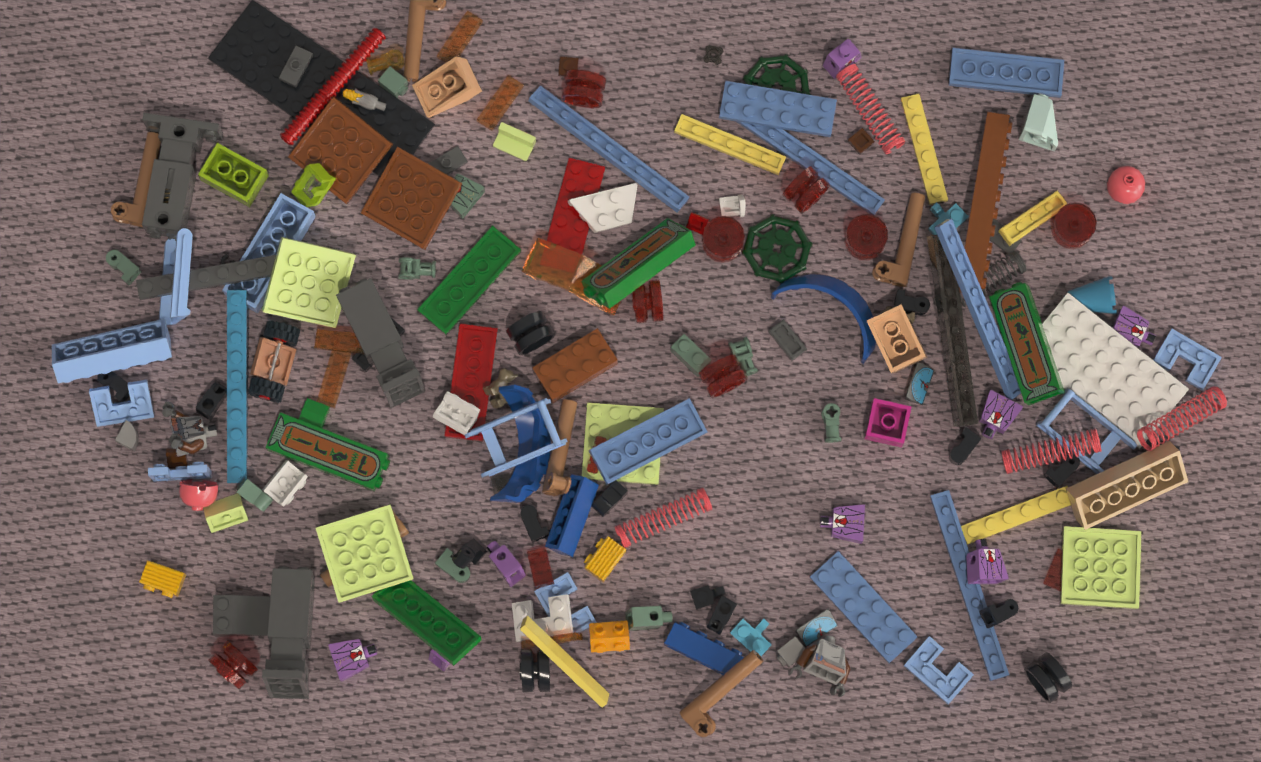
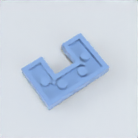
(1201, 357)
(110, 413)
(194, 471)
(562, 586)
(943, 686)

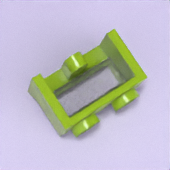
(312, 185)

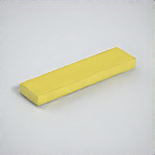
(1032, 218)

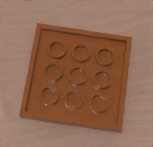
(344, 148)
(411, 198)

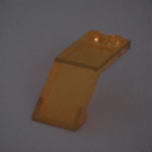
(562, 269)

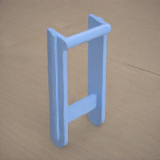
(177, 262)
(1107, 445)
(494, 446)

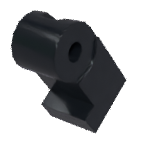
(911, 304)
(115, 383)
(211, 401)
(961, 452)
(1066, 468)
(609, 498)
(531, 523)
(469, 552)
(721, 615)
(994, 615)

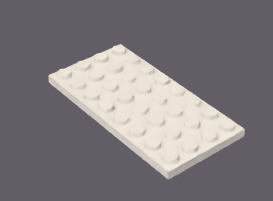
(1109, 369)

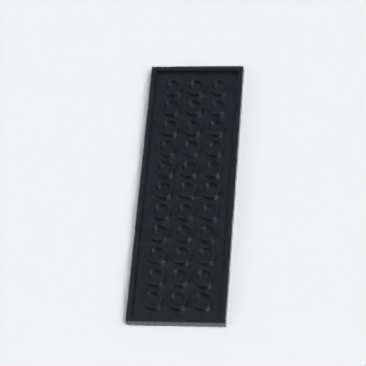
(258, 51)

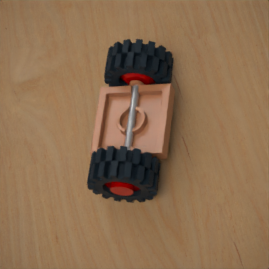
(273, 361)

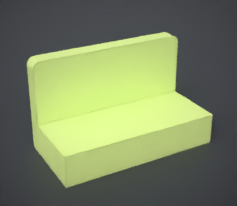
(514, 141)
(225, 513)

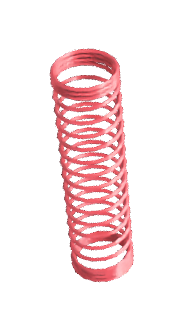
(852, 69)
(1150, 434)
(1007, 459)
(701, 494)

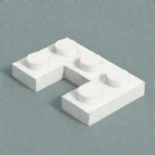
(558, 623)

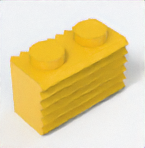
(604, 559)
(163, 579)

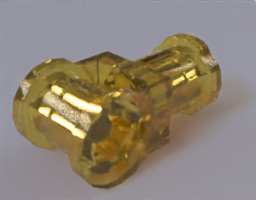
(385, 61)

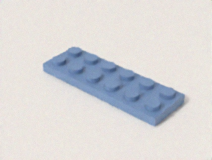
(1006, 72)
(777, 109)
(647, 441)
(863, 607)

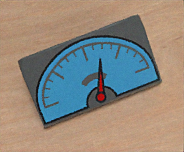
(919, 384)
(816, 627)

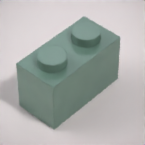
(690, 354)

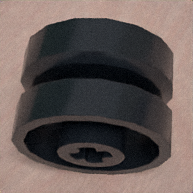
(530, 333)
(534, 670)
(1048, 677)

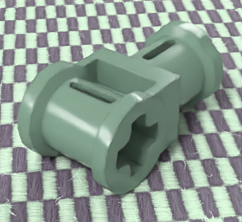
(416, 268)
(744, 354)
(831, 424)

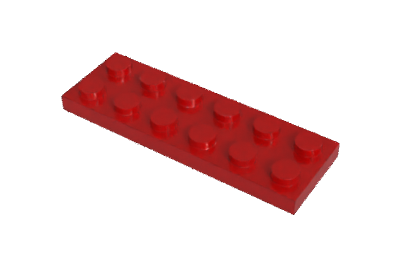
(567, 226)
(473, 371)

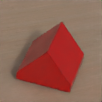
(697, 223)

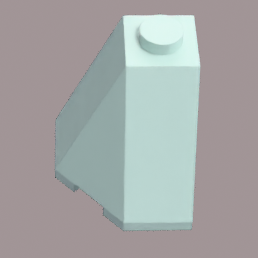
(1040, 124)

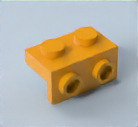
(609, 636)

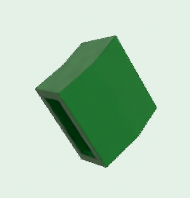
(314, 413)

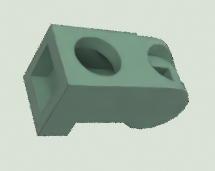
(118, 261)
(253, 494)
(446, 564)

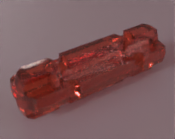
(592, 468)

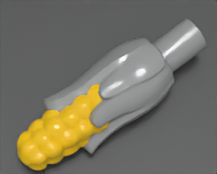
(364, 99)

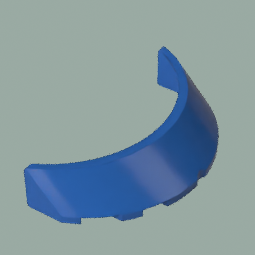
(841, 292)
(531, 437)

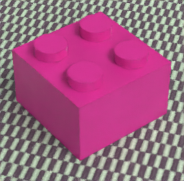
(887, 422)

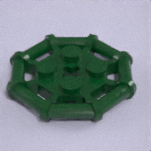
(778, 75)
(777, 237)

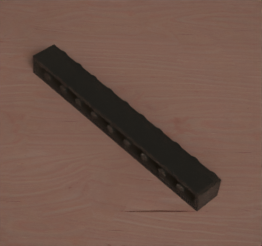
(952, 336)

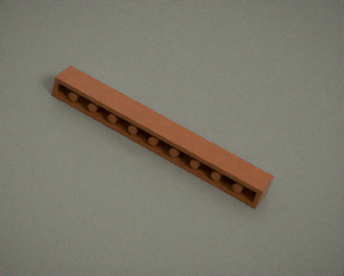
(987, 193)

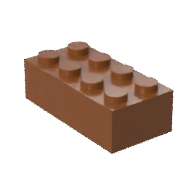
(575, 365)

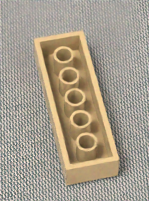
(1127, 485)

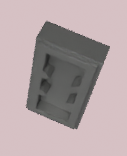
(296, 66)
(450, 161)
(787, 340)

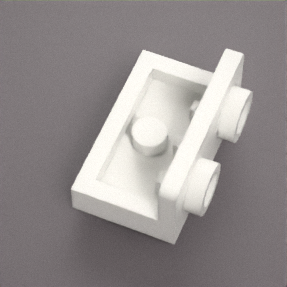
(456, 413)
(285, 483)

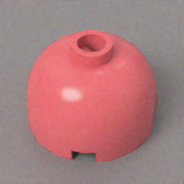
(1126, 184)
(198, 493)

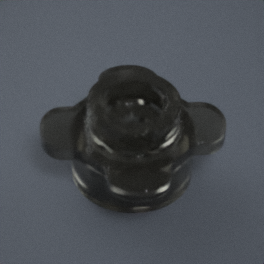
(713, 50)

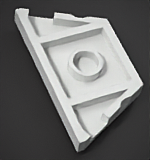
(607, 208)

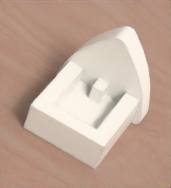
(732, 206)

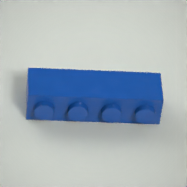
(572, 516)
(701, 649)

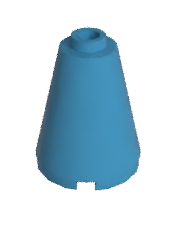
(1096, 296)

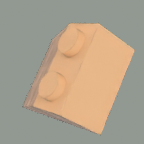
(447, 87)
(896, 339)

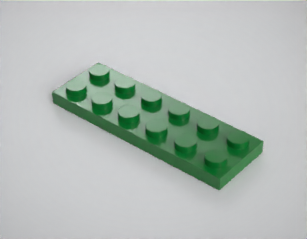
(469, 280)
(428, 620)

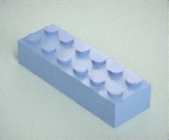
(284, 220)
(111, 351)

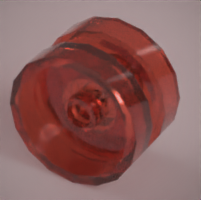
(584, 89)
(806, 189)
(1069, 216)
(869, 226)
(721, 250)
(646, 301)
(723, 376)
(230, 668)

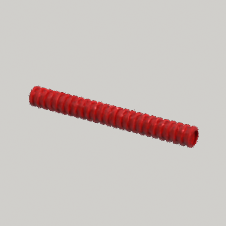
(333, 86)

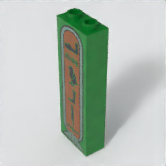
(638, 263)
(1026, 343)
(328, 452)

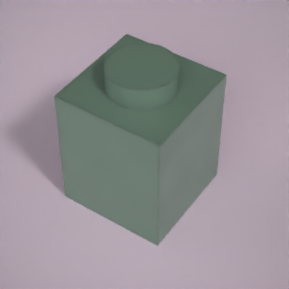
(393, 82)

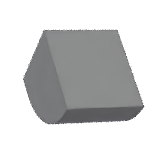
(128, 436)

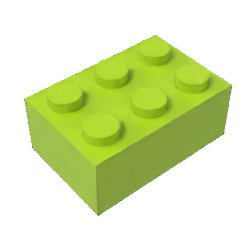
(233, 175)

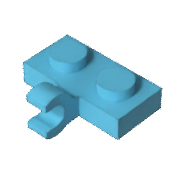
(955, 212)
(751, 637)

